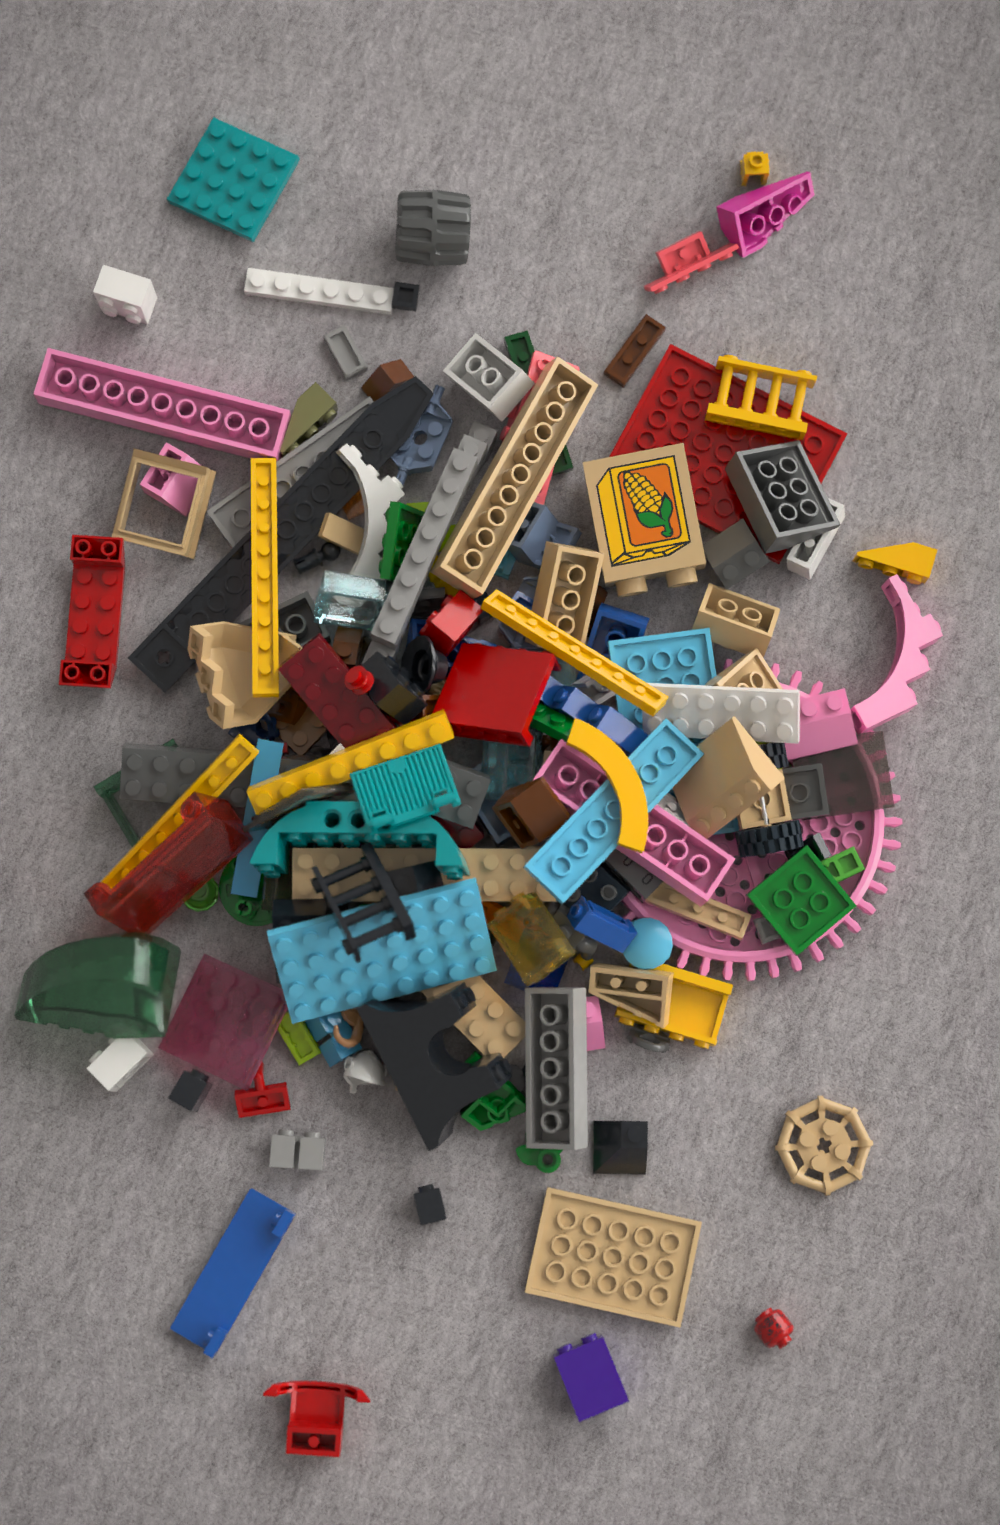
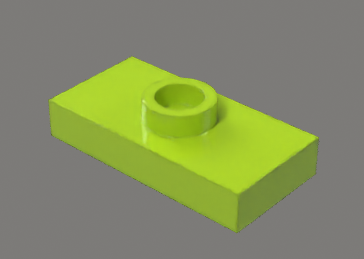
(298, 1039)

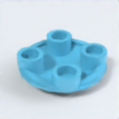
(651, 944)

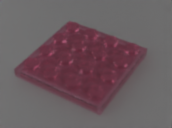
(225, 1022)

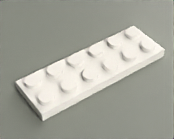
(701, 710)

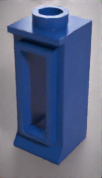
(601, 924)

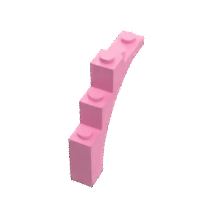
(909, 664)

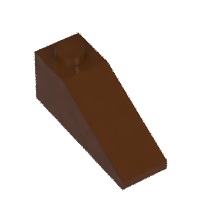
(348, 645)

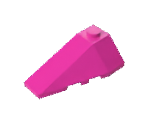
(758, 213)

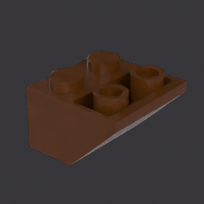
(531, 812)

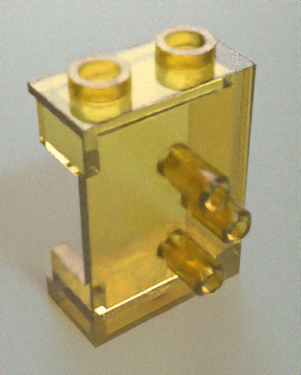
(530, 937)

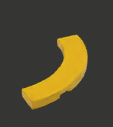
(622, 778)

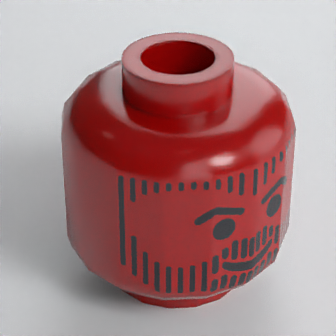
(774, 1328)

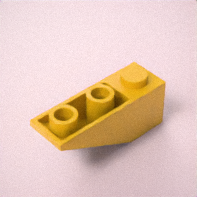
(907, 560)

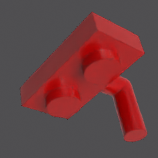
(262, 1097)

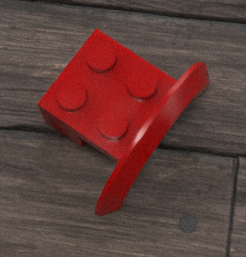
(316, 1415)

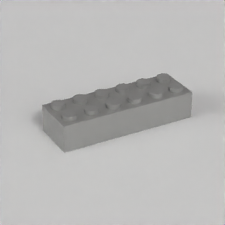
(556, 1068)

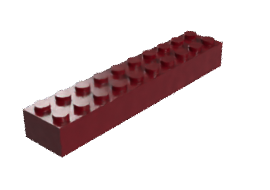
(319, 678)

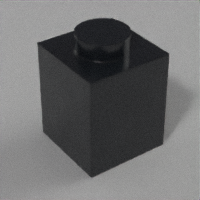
(429, 1204)

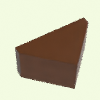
(386, 378)

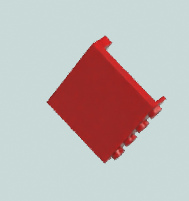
(495, 692)

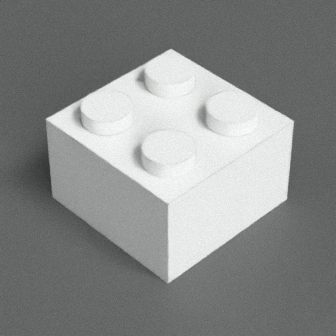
(125, 295)
(119, 1062)

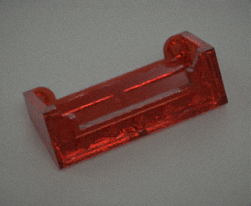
(175, 868)

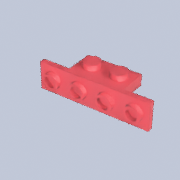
(686, 257)

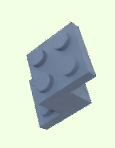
(534, 532)

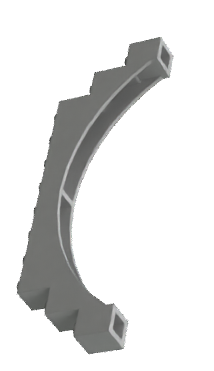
(448, 495)

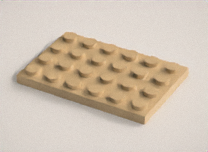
(613, 1257)

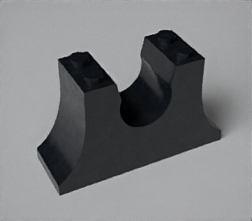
(423, 1071)

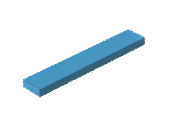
(265, 766)

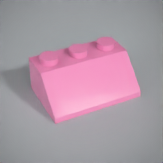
(824, 725)

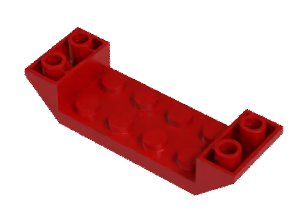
(94, 612)

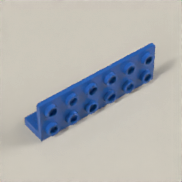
(232, 1271)

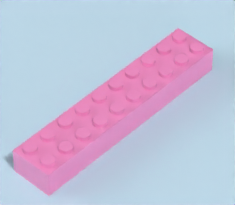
(161, 406)

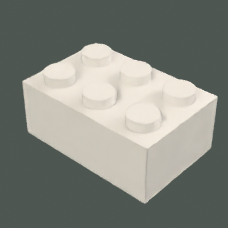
(488, 377)

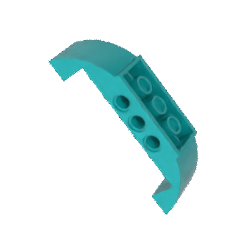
(317, 825)

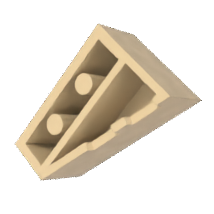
(634, 989)

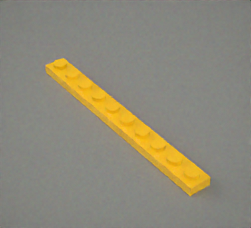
(264, 578)

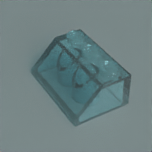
(510, 764)

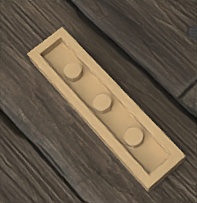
(711, 914)

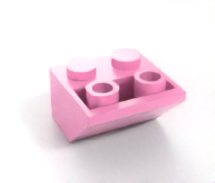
(170, 487)

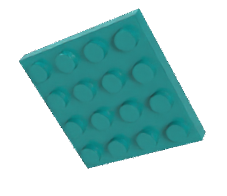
(233, 179)

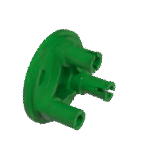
(242, 908)

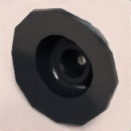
(424, 662)

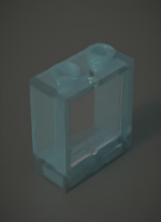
(349, 600)

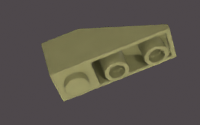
(310, 413)

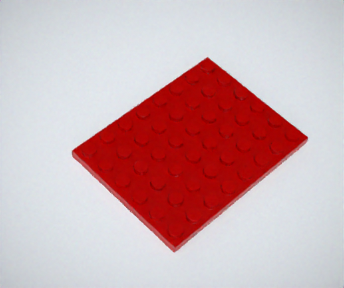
(675, 413)

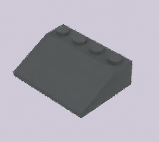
(781, 495)

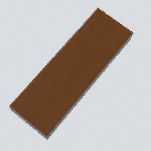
(634, 350)

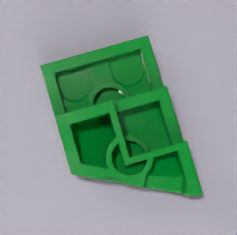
(494, 1107)

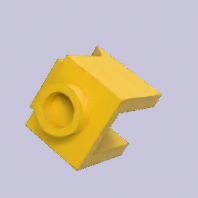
(754, 164)

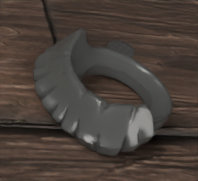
(660, 1041)

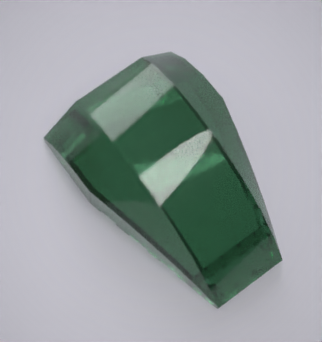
(103, 985)

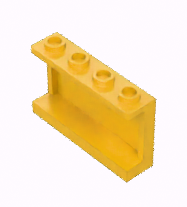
(694, 1008)

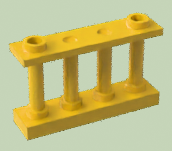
(744, 415)

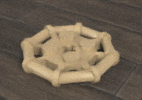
(838, 1149)

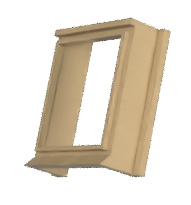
(197, 511)

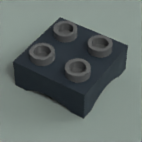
(601, 889)

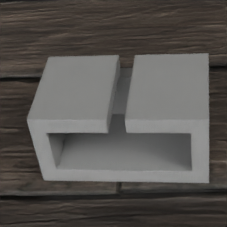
(297, 1151)

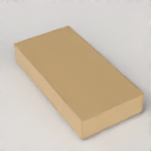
(341, 533)

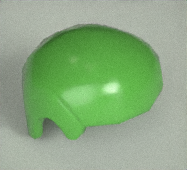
(204, 897)

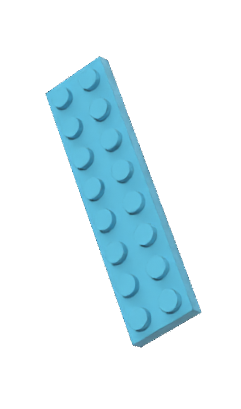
(595, 826)

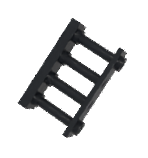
(379, 882)

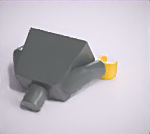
(579, 941)

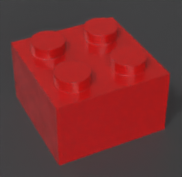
(451, 622)

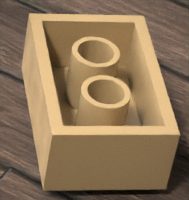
(736, 620)

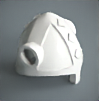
(364, 1069)

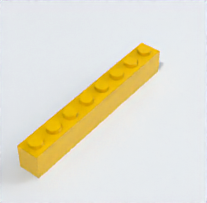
(338, 765)

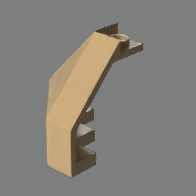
(225, 671)

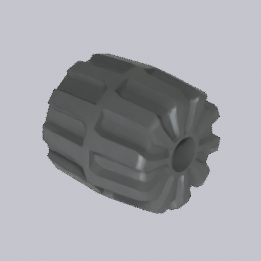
(433, 227)

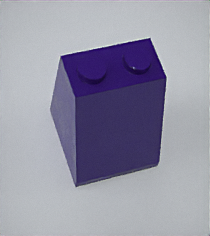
(590, 1376)

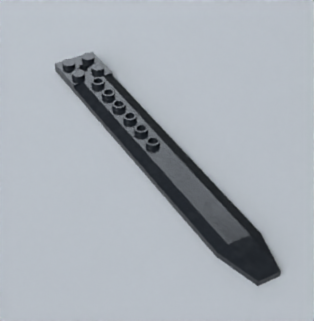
(300, 513)

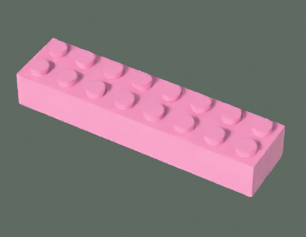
(671, 849)

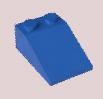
(614, 624)

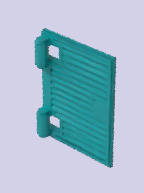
(404, 788)

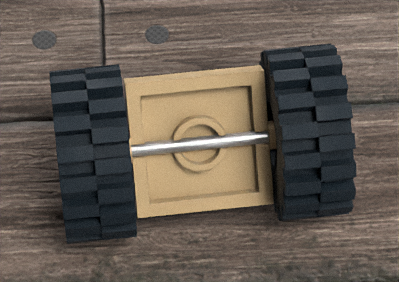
(759, 832)

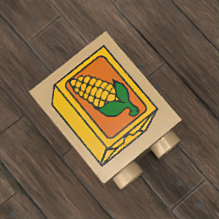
(645, 519)

